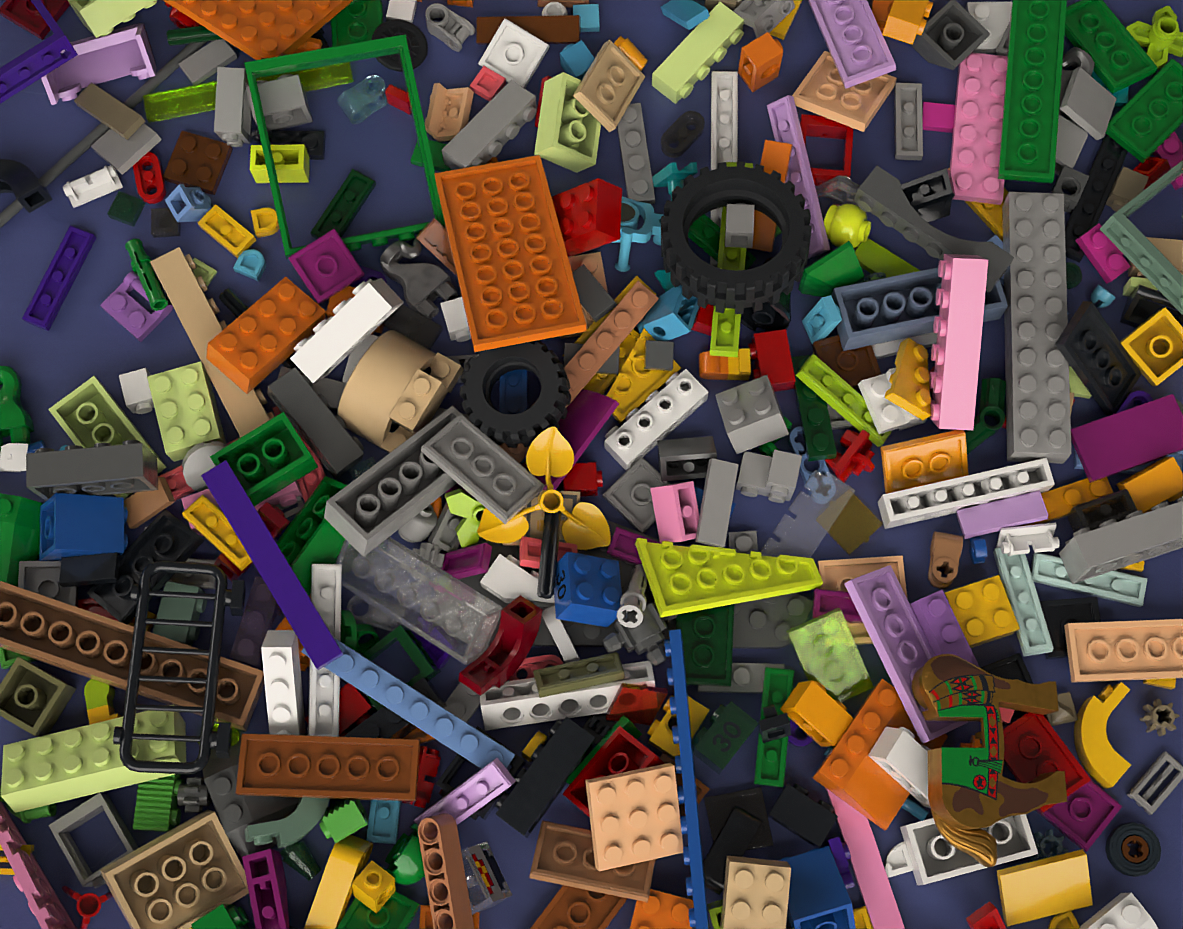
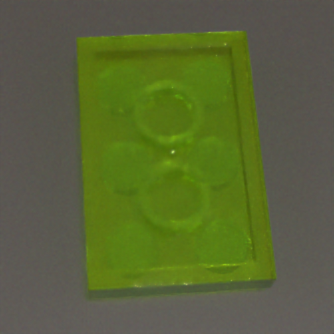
(830, 655)

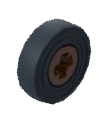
(1148, 849)

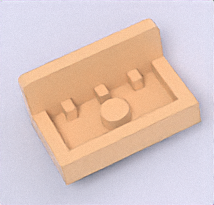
(448, 112)

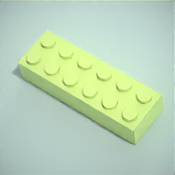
(85, 760)

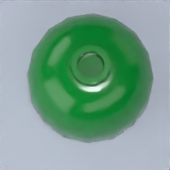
(406, 859)

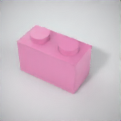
(676, 511)

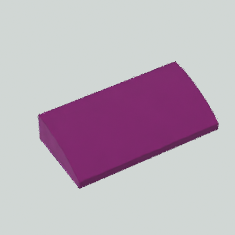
(582, 423)

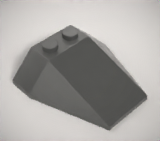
(241, 810)

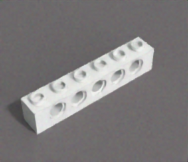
(964, 492)
(519, 701)

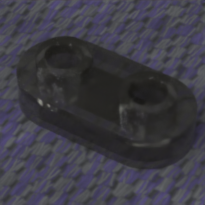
(682, 136)

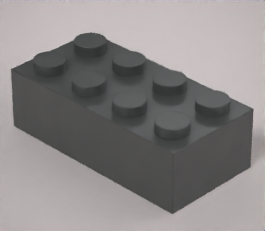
(92, 470)

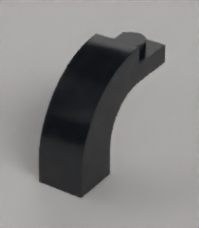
(23, 183)

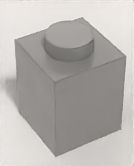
(739, 225)

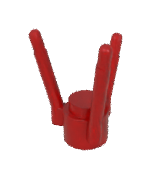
(87, 904)

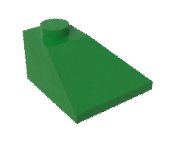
(832, 271)

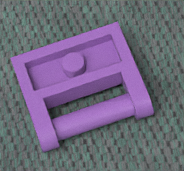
(131, 313)

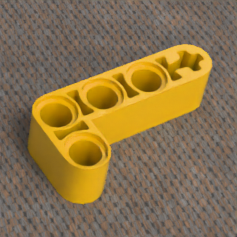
(335, 887)

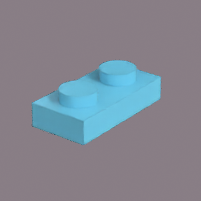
(822, 319)

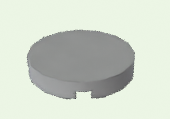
(198, 462)

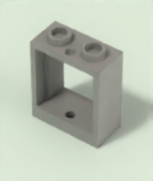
(232, 107)
(63, 826)

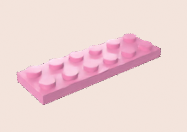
(978, 129)

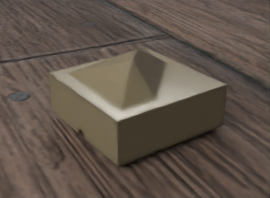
(1066, 711)

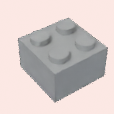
(282, 102)
(751, 414)

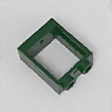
(413, 649)

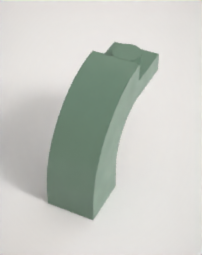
(291, 828)

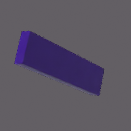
(59, 278)

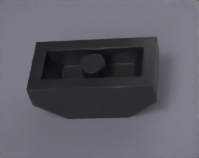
(931, 195)

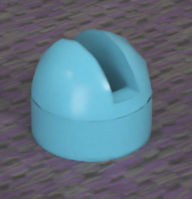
(1102, 294)

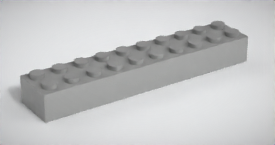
(1033, 321)

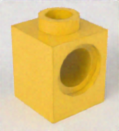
(374, 886)

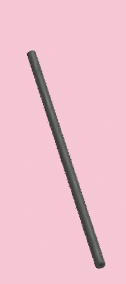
(101, 129)

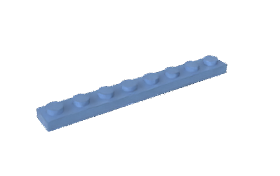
(417, 708)

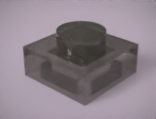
(163, 223)

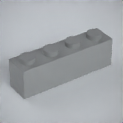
(491, 128)

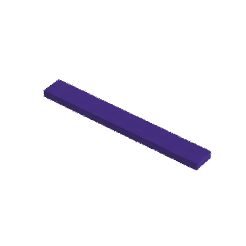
(272, 565)

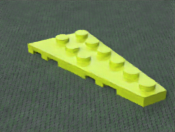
(714, 577)

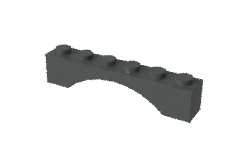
(886, 200)

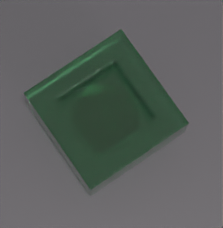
(126, 208)

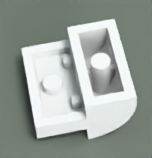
(884, 413)

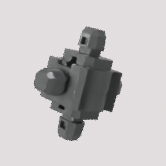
(643, 637)

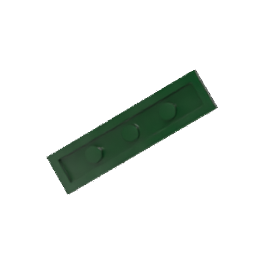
(813, 418)

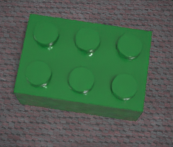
(267, 458)

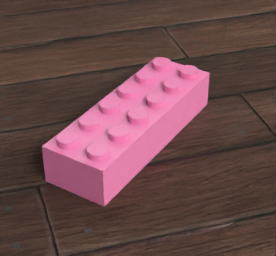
(957, 340)

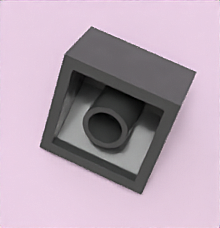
(950, 36)

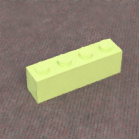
(698, 53)

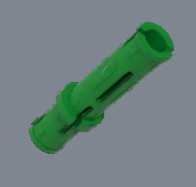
(143, 267)

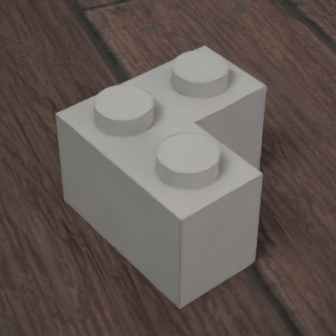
(769, 475)

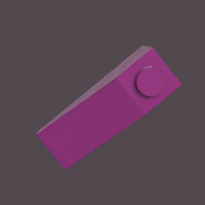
(267, 889)

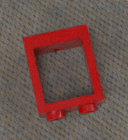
(826, 128)

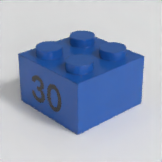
(587, 589)

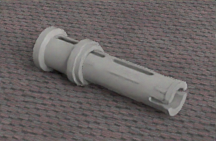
(633, 601)

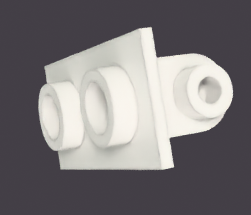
(92, 186)
(1017, 539)

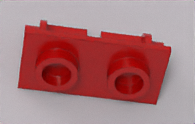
(428, 766)

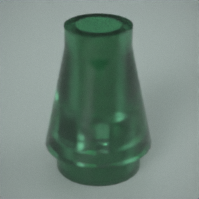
(300, 859)

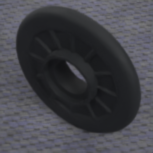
(415, 38)

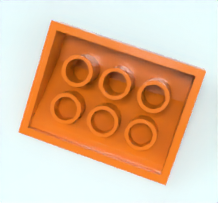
(857, 777)

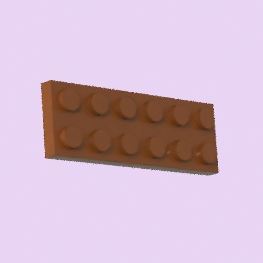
(328, 767)

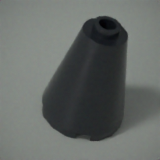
(771, 316)

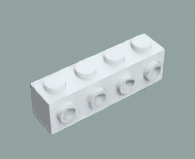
(655, 419)

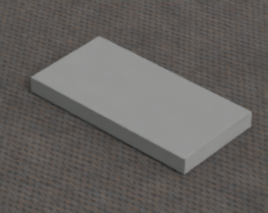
(482, 468)

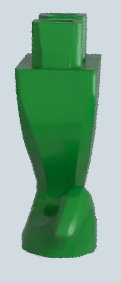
(13, 418)

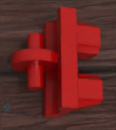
(856, 456)

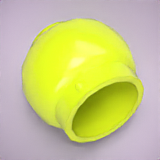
(846, 224)

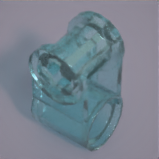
(362, 100)

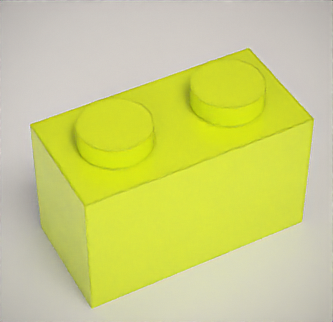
(290, 163)

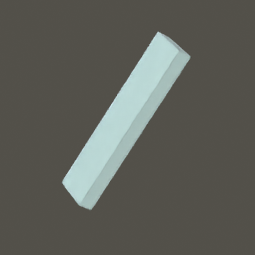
(1111, 585)
(1024, 600)

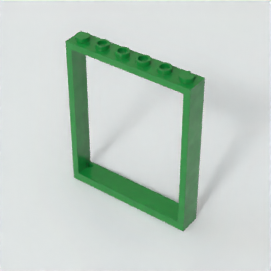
(332, 56)

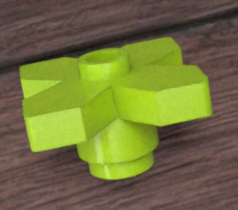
(1160, 37)
(471, 510)

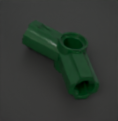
(990, 404)

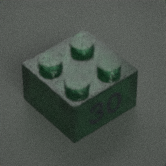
(725, 736)

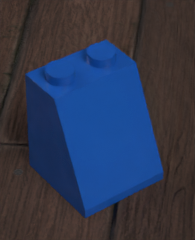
(81, 526)
(818, 892)

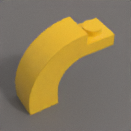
(1091, 737)

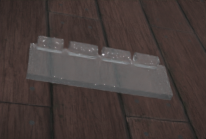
(813, 519)

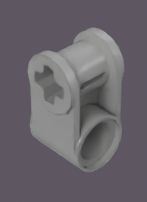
(451, 30)

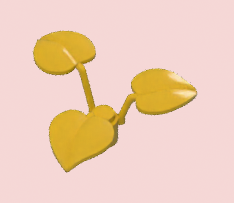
(551, 456)

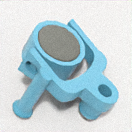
(628, 231)

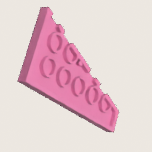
(31, 879)

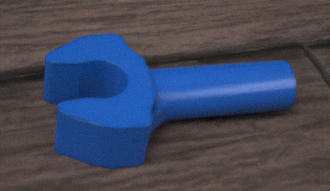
(977, 550)

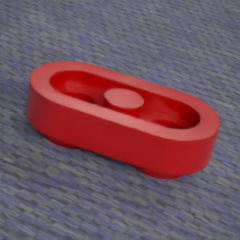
(149, 179)

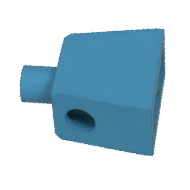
(670, 315)

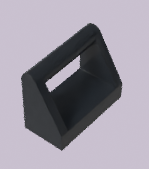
(1139, 310)

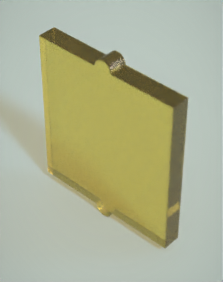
(854, 525)

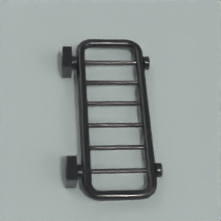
(208, 739)

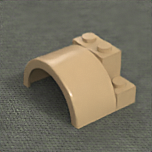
(393, 387)

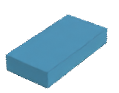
(685, 12)

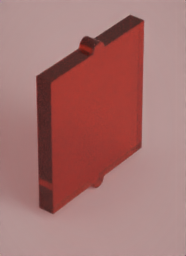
(636, 703)

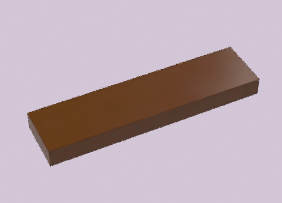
(546, 28)

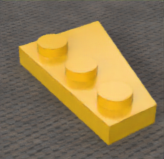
(911, 380)
(636, 383)

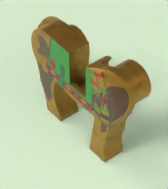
(968, 783)

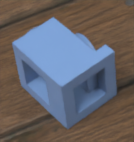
(194, 198)

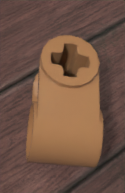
(944, 554)

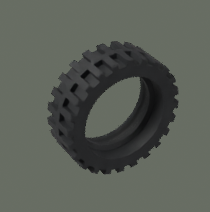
(731, 287)

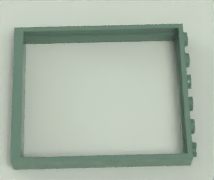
(1140, 249)

